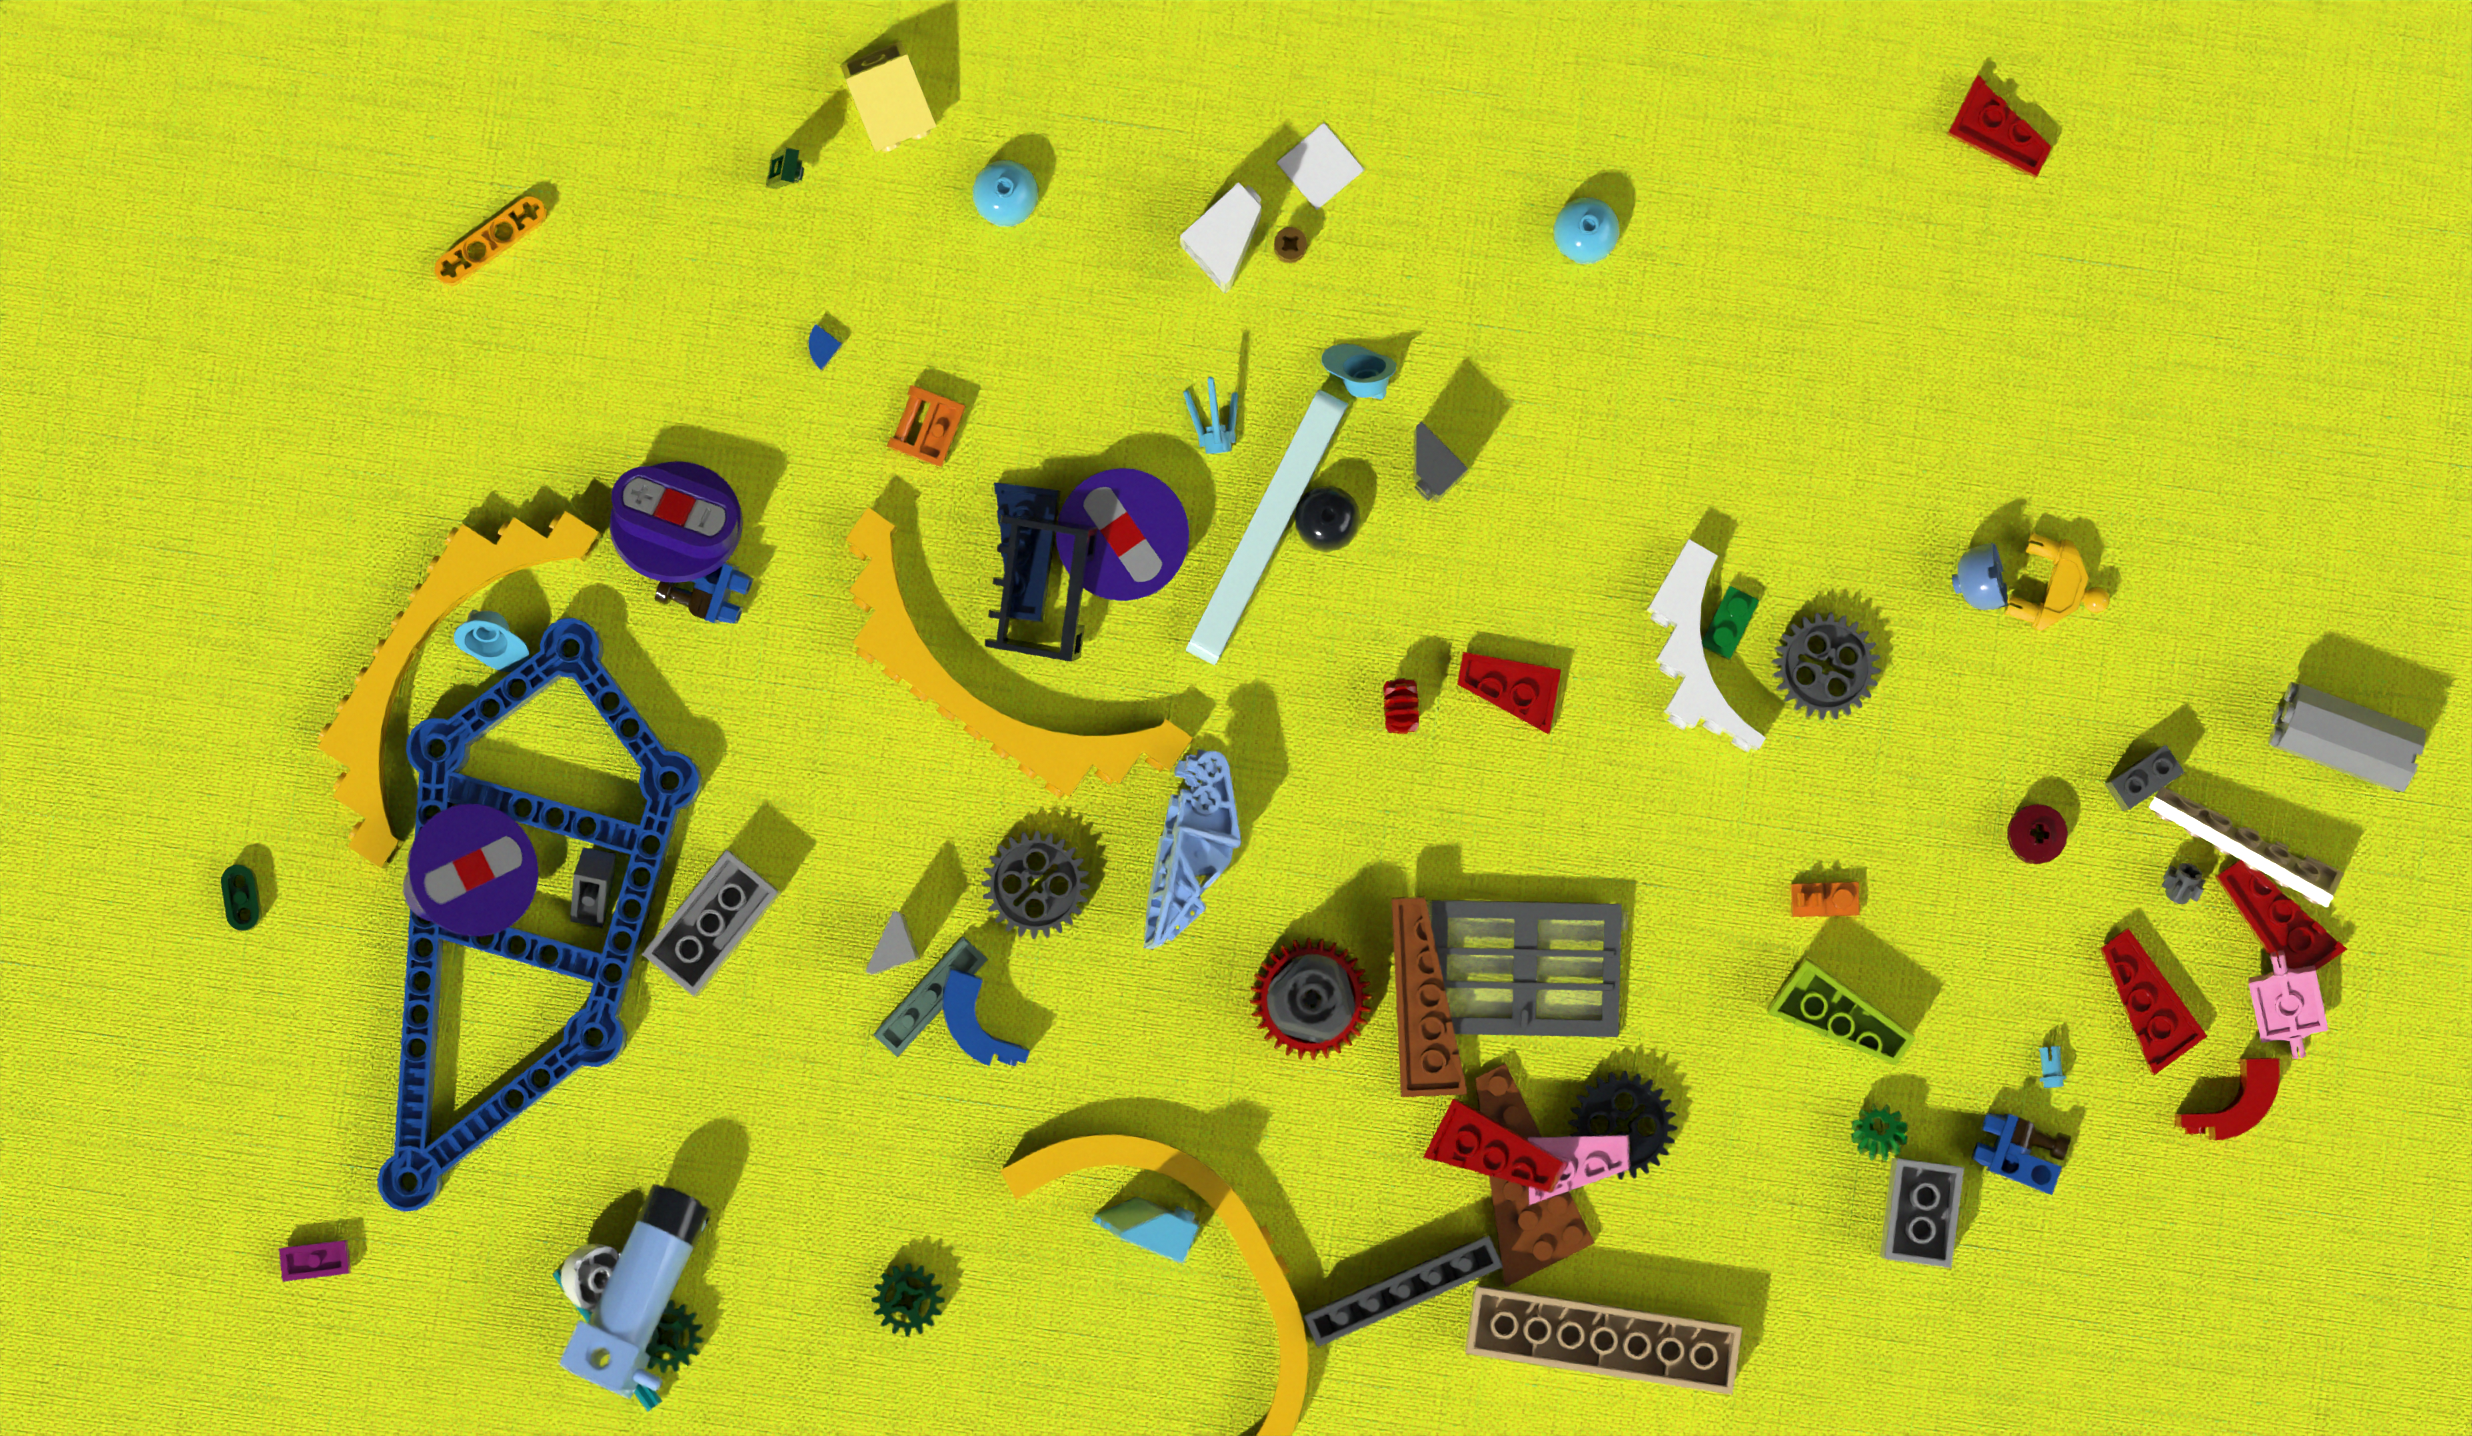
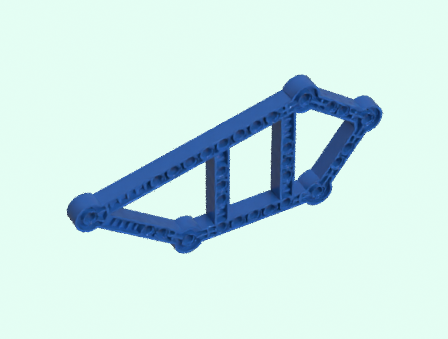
(443, 785)

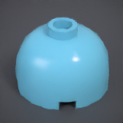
(1005, 193)
(1586, 230)

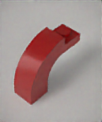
(2254, 1099)

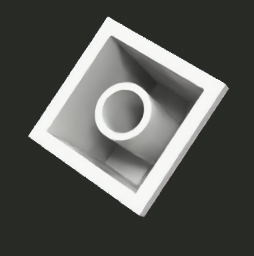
(1223, 235)

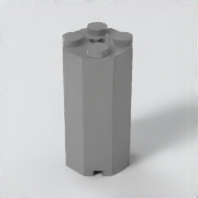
(2347, 737)

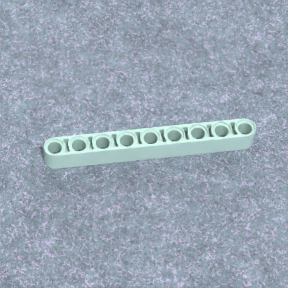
(1266, 527)

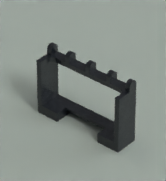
(1072, 631)

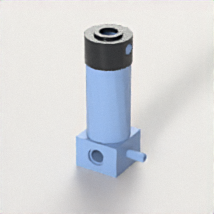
(637, 1293)

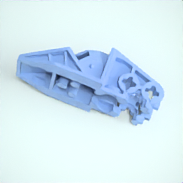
(1194, 843)

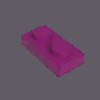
(315, 1260)

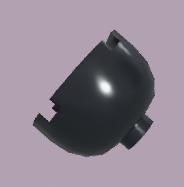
(1327, 518)

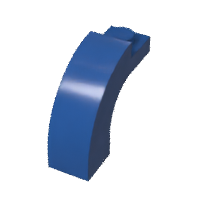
(958, 1006)

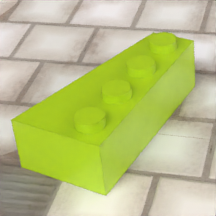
(1834, 1010)

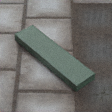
(926, 999)

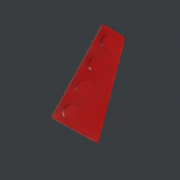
(2152, 1006)

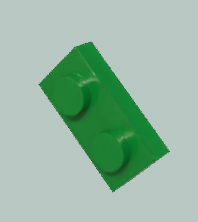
(1729, 622)

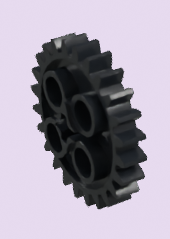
(1601, 1102)

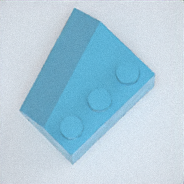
(1151, 1226)

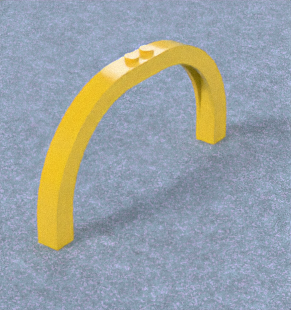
(1253, 1241)

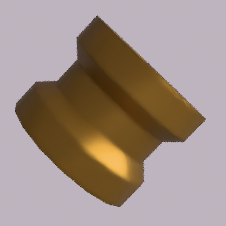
(1293, 249)

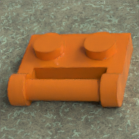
(936, 431)

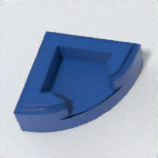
(822, 347)

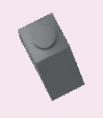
(592, 887)

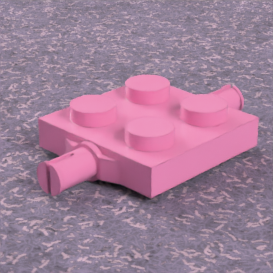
(2288, 1004)

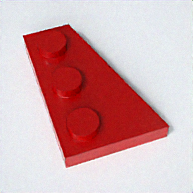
(1998, 131)
(1514, 686)

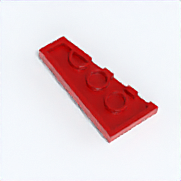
(2277, 919)
(1487, 1147)

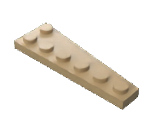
(2308, 876)

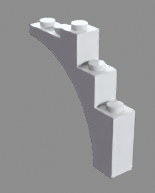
(1697, 695)

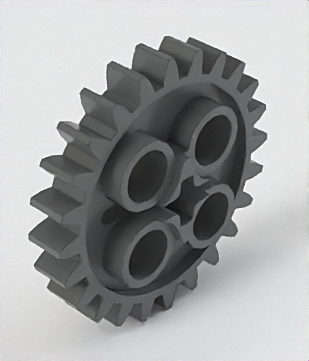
(1835, 637)
(1056, 907)

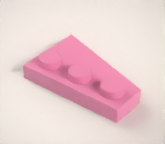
(1587, 1159)

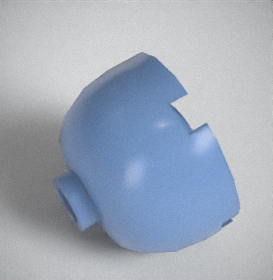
(1981, 578)

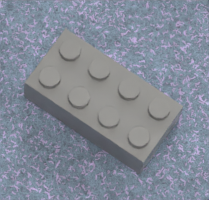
(711, 923)

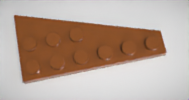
(1533, 1233)

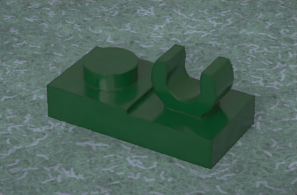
(784, 168)

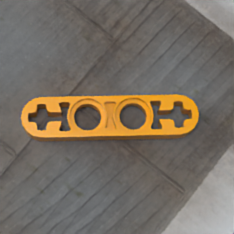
(493, 245)

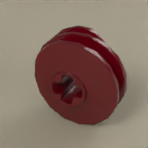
(2049, 822)

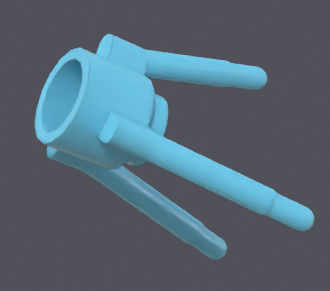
(1217, 438)

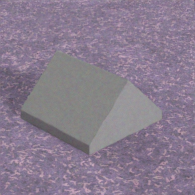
(894, 947)

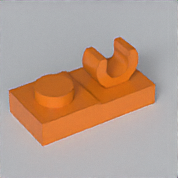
(1825, 899)

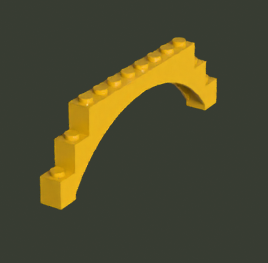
(361, 726)
(1053, 756)

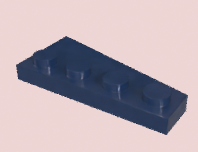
(1034, 546)

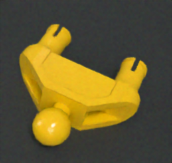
(2064, 587)

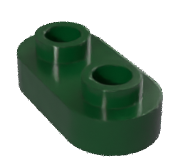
(239, 898)

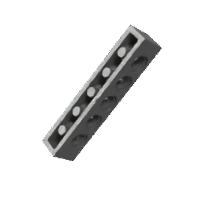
(1402, 1290)

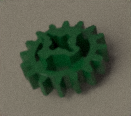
(913, 1314)
(677, 1348)

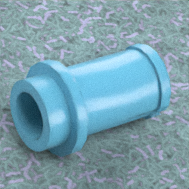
(2051, 1070)

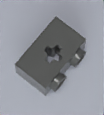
(2144, 778)

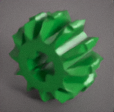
(1890, 1126)

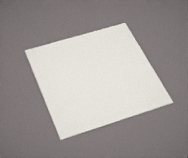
(1320, 166)

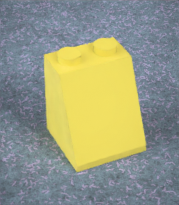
(888, 97)

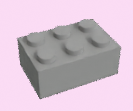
(1921, 1212)

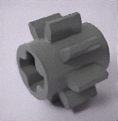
(2183, 883)

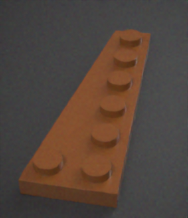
(1425, 1027)

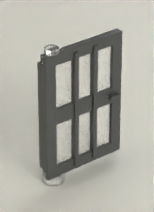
(1530, 966)

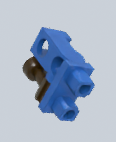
(710, 594)
(2012, 1152)

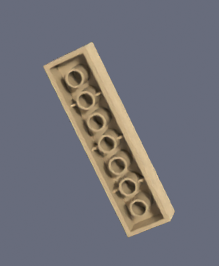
(1603, 1339)

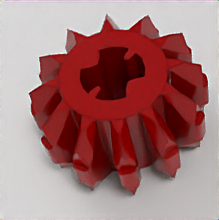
(1401, 706)

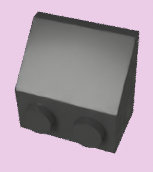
(1434, 465)

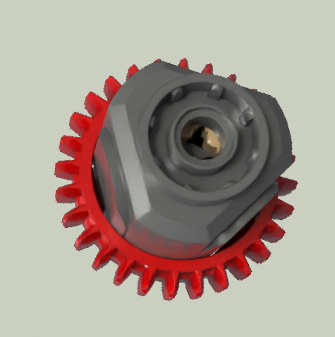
(1286, 1011)

